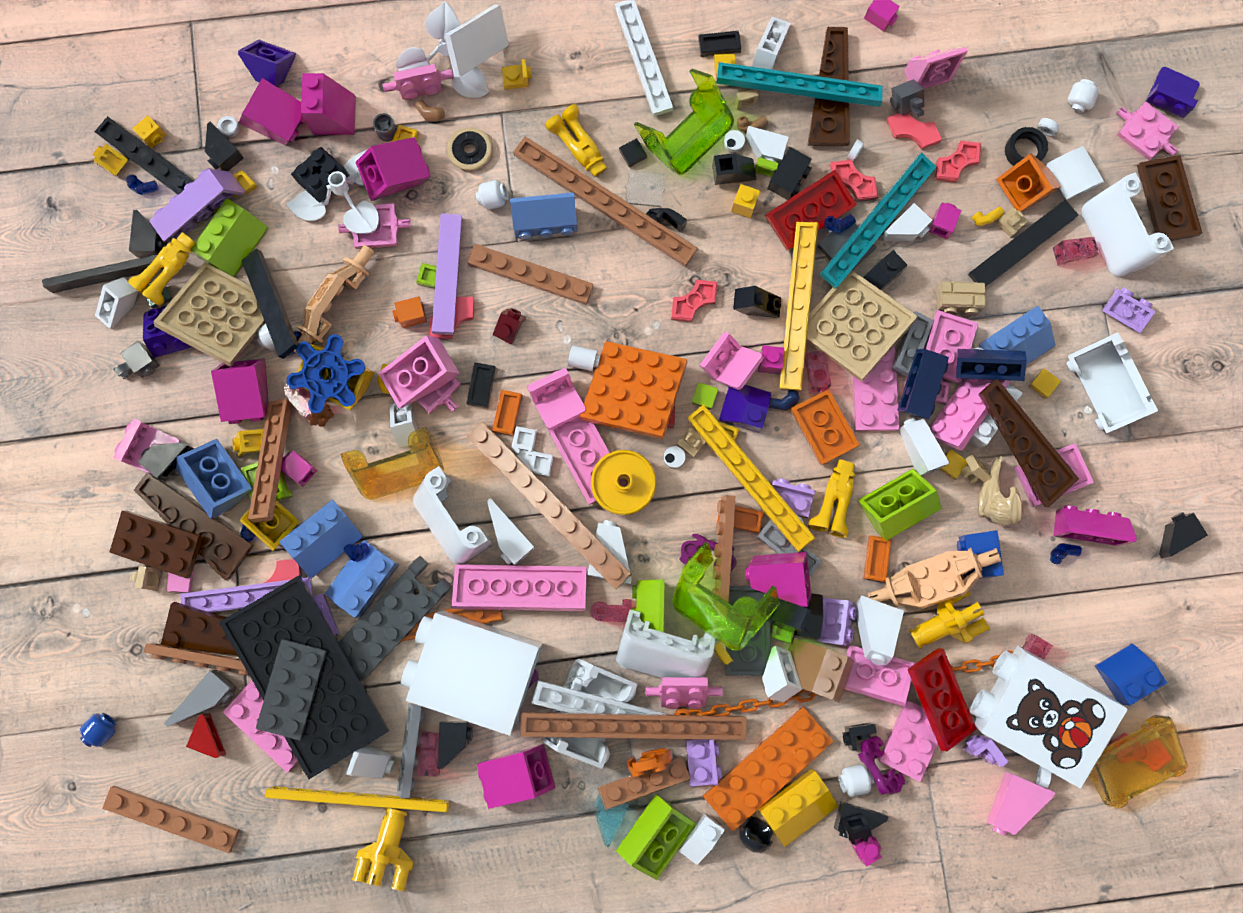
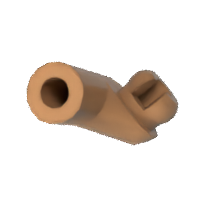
(429, 113)
(743, 123)

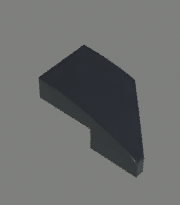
(671, 216)

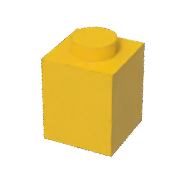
(745, 201)

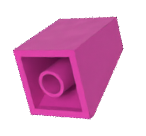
(327, 105)
(272, 113)
(392, 168)
(241, 390)
(786, 572)
(516, 776)

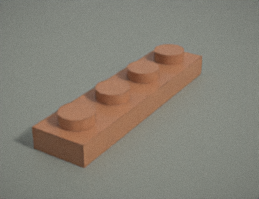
(636, 787)

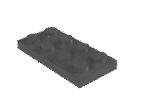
(755, 655)
(291, 689)

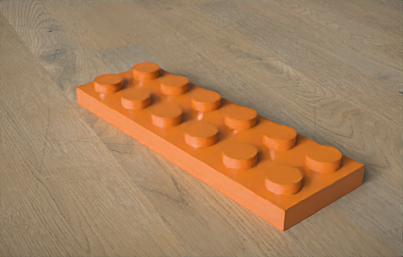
(767, 768)

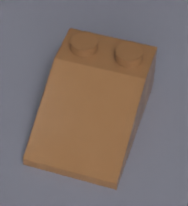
(821, 669)

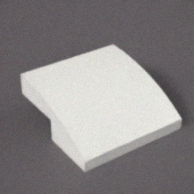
(1075, 173)

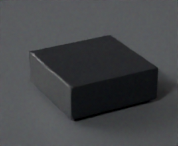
(633, 152)

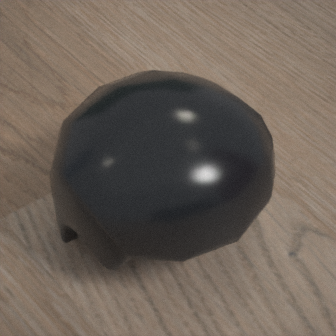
(755, 835)

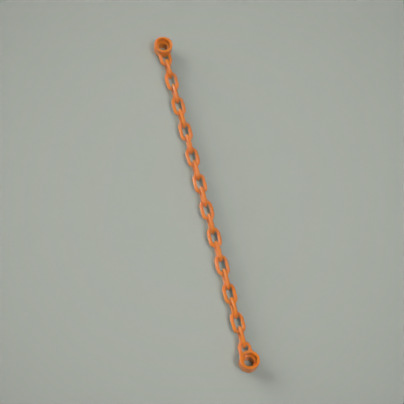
(964, 667)

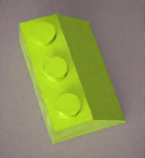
(229, 238)
(900, 504)
(650, 602)
(655, 837)

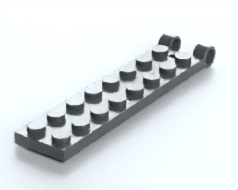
(391, 619)

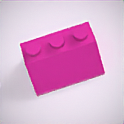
(1093, 527)

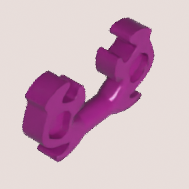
(689, 548)
(885, 783)

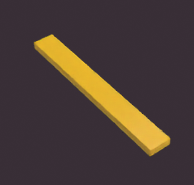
(799, 306)
(750, 478)
(357, 799)

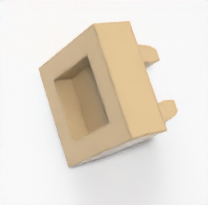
(746, 97)
(1012, 221)
(691, 442)
(975, 470)
(146, 578)

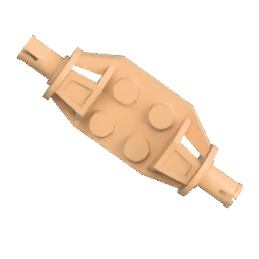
(329, 288)
(935, 578)

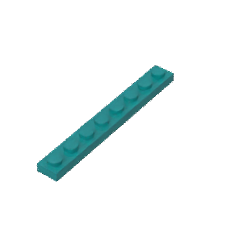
(799, 84)
(877, 220)

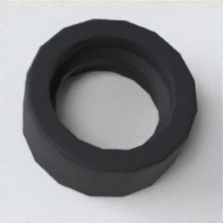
(1030, 133)

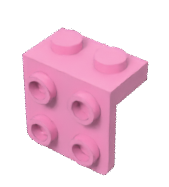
(730, 362)
(556, 399)
(138, 438)

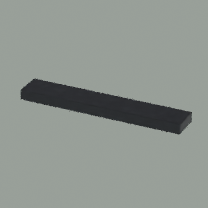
(143, 155)
(1024, 244)
(97, 275)
(270, 304)

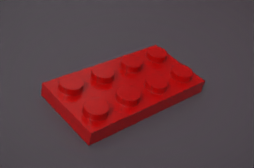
(813, 204)
(942, 699)

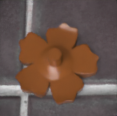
(321, 418)

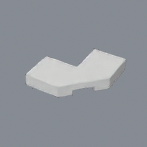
(524, 445)

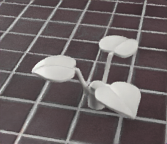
(438, 23)
(358, 220)

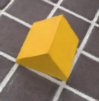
(275, 530)

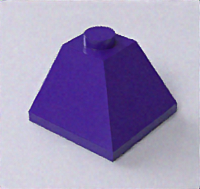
(267, 61)
(746, 408)

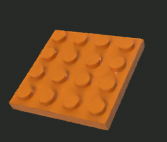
(634, 389)

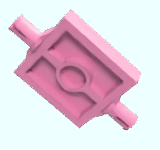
(418, 81)
(1147, 130)
(386, 232)
(440, 396)
(684, 692)

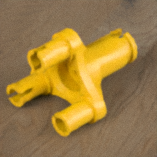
(951, 622)
(385, 851)

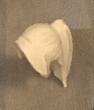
(994, 505)

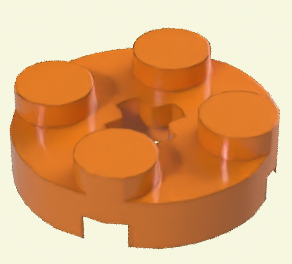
(652, 759)

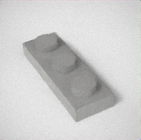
(912, 340)
(778, 543)

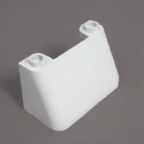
(1120, 230)
(1112, 383)
(457, 544)
(662, 653)
(600, 682)

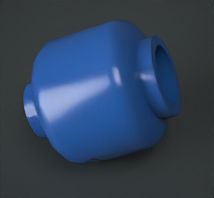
(97, 730)

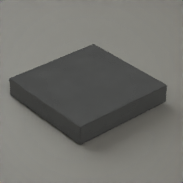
(834, 241)

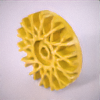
(628, 466)

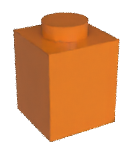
(409, 312)

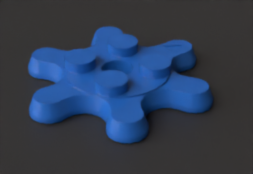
(311, 373)

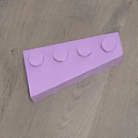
(195, 203)

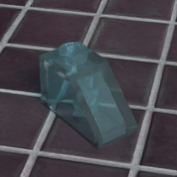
(609, 819)

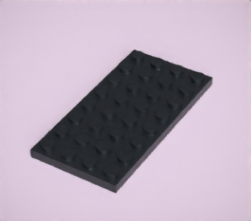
(342, 710)

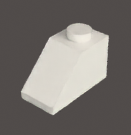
(766, 144)
(908, 226)
(115, 301)
(402, 423)
(781, 675)
(701, 839)

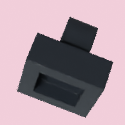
(856, 828)

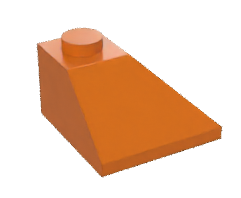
(1028, 183)

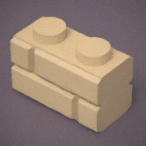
(961, 297)

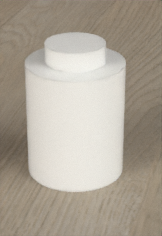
(583, 358)

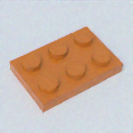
(824, 427)

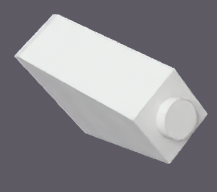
(922, 446)
(611, 538)
(878, 629)

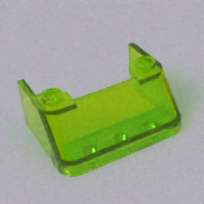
(697, 132)
(726, 623)

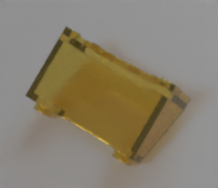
(397, 471)
(1139, 762)

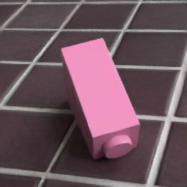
(1017, 804)

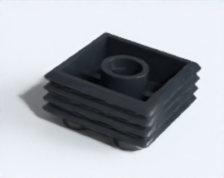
(315, 171)

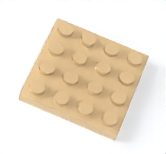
(213, 314)
(857, 325)

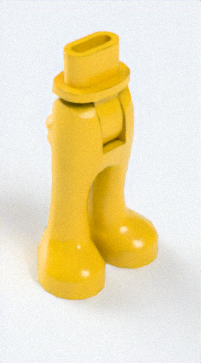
(585, 150)
(170, 258)
(838, 487)

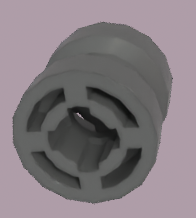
(384, 122)

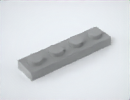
(409, 759)

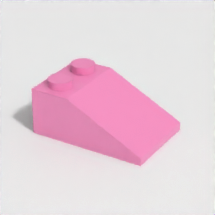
(936, 67)
(418, 371)

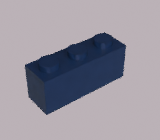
(991, 364)
(923, 383)

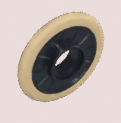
(472, 160)

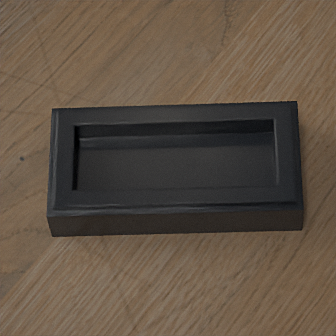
(719, 43)
(481, 385)

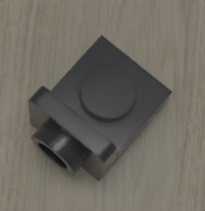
(862, 731)

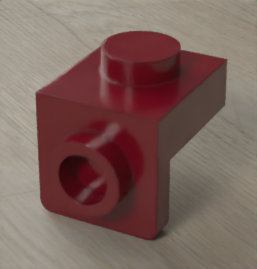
(508, 325)

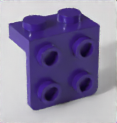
(1173, 92)
(158, 341)

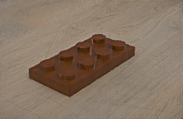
(1169, 198)
(156, 544)

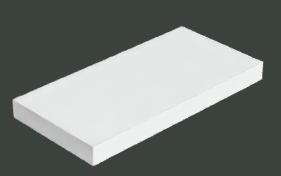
(476, 40)

